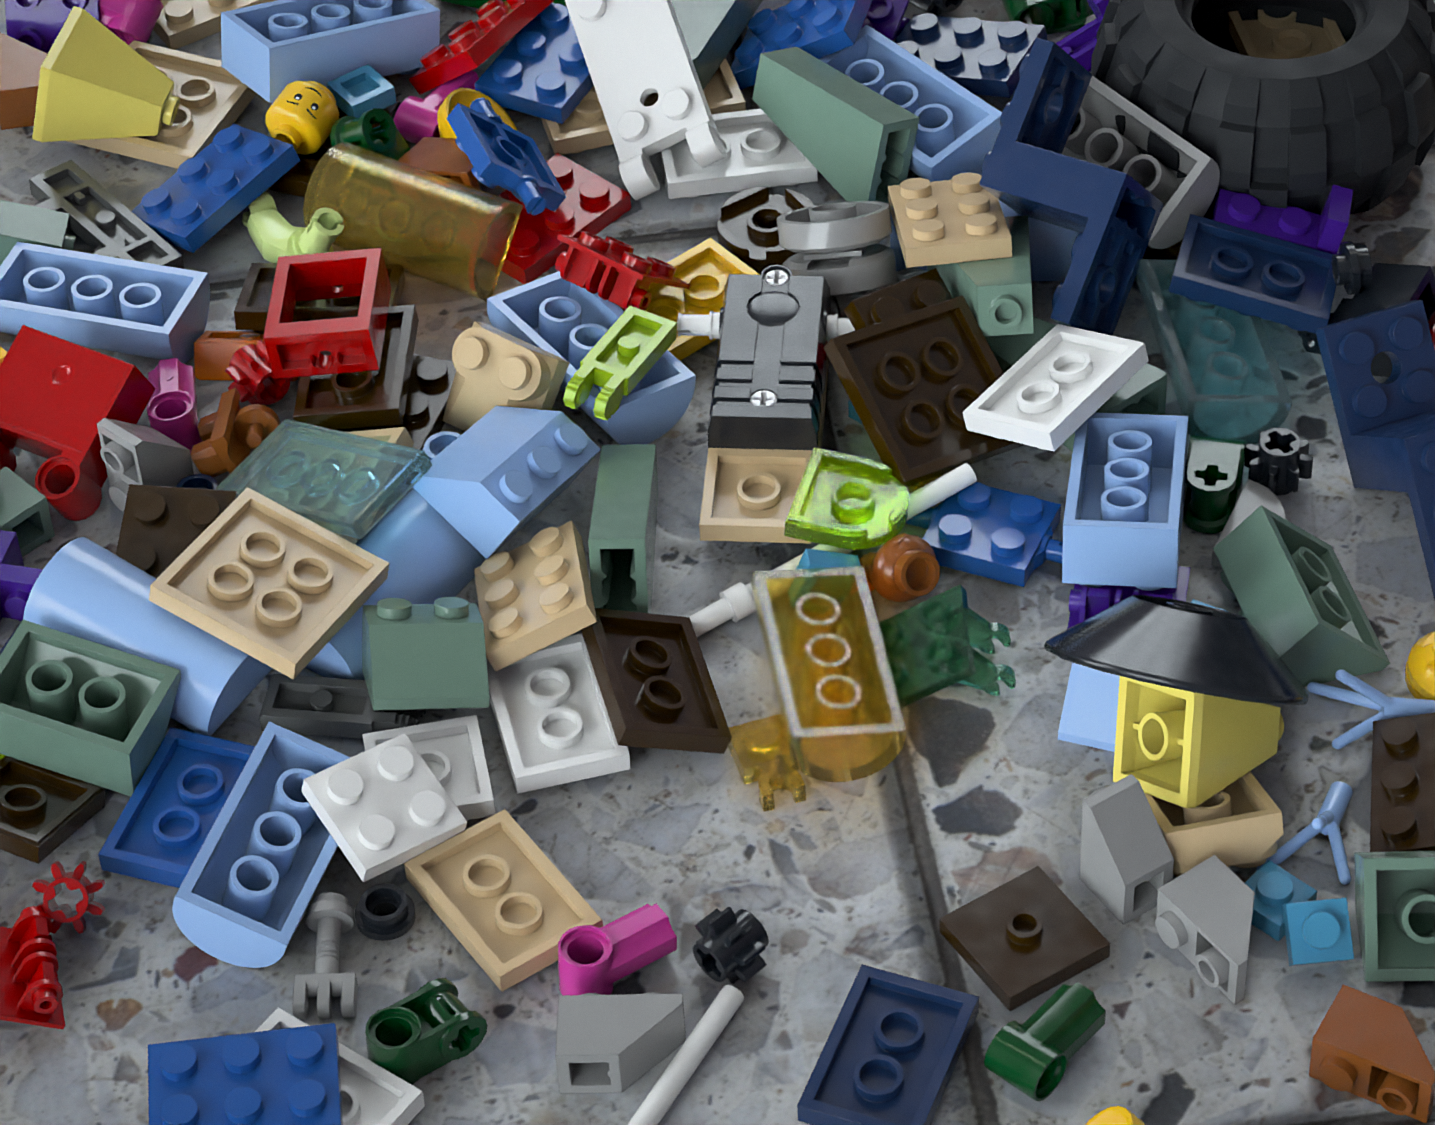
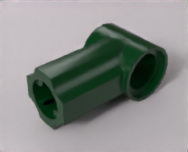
(1038, 1051)

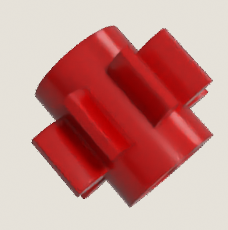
(254, 376)
(73, 881)

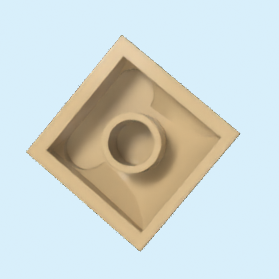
(500, 372)
(1234, 825)

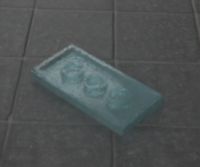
(330, 475)

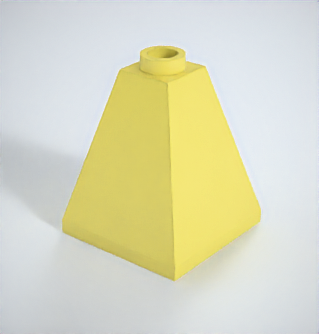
(99, 87)
(1189, 742)

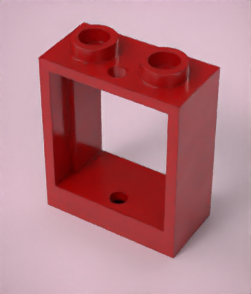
(352, 341)

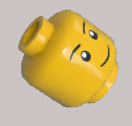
(302, 116)

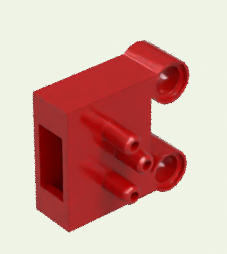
(52, 408)

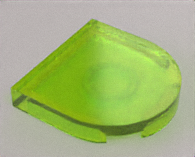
(847, 502)

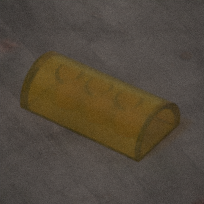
(415, 217)
(829, 671)

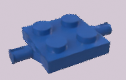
(505, 157)
(992, 533)

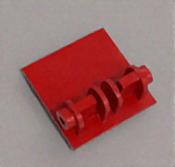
(613, 270)
(29, 972)

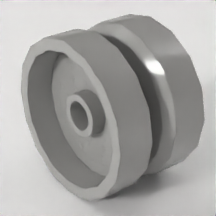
(840, 244)

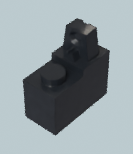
(1390, 287)

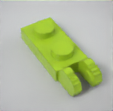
(620, 360)

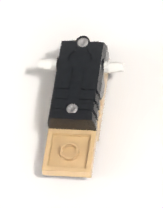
(764, 399)

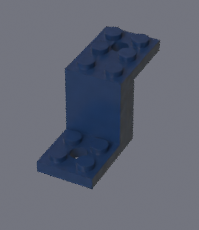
(1098, 202)
(1390, 423)

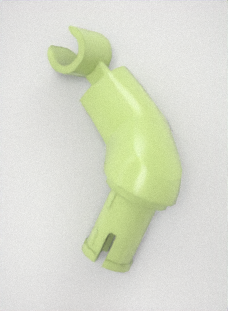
(278, 238)

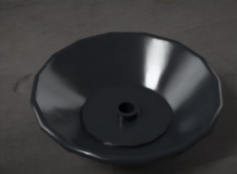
(1181, 649)

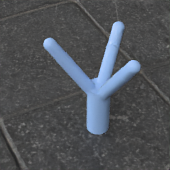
(1371, 698)
(1326, 823)

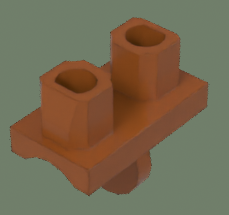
(231, 434)

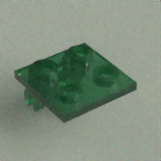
(934, 644)

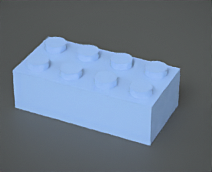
(325, 40)
(1125, 501)

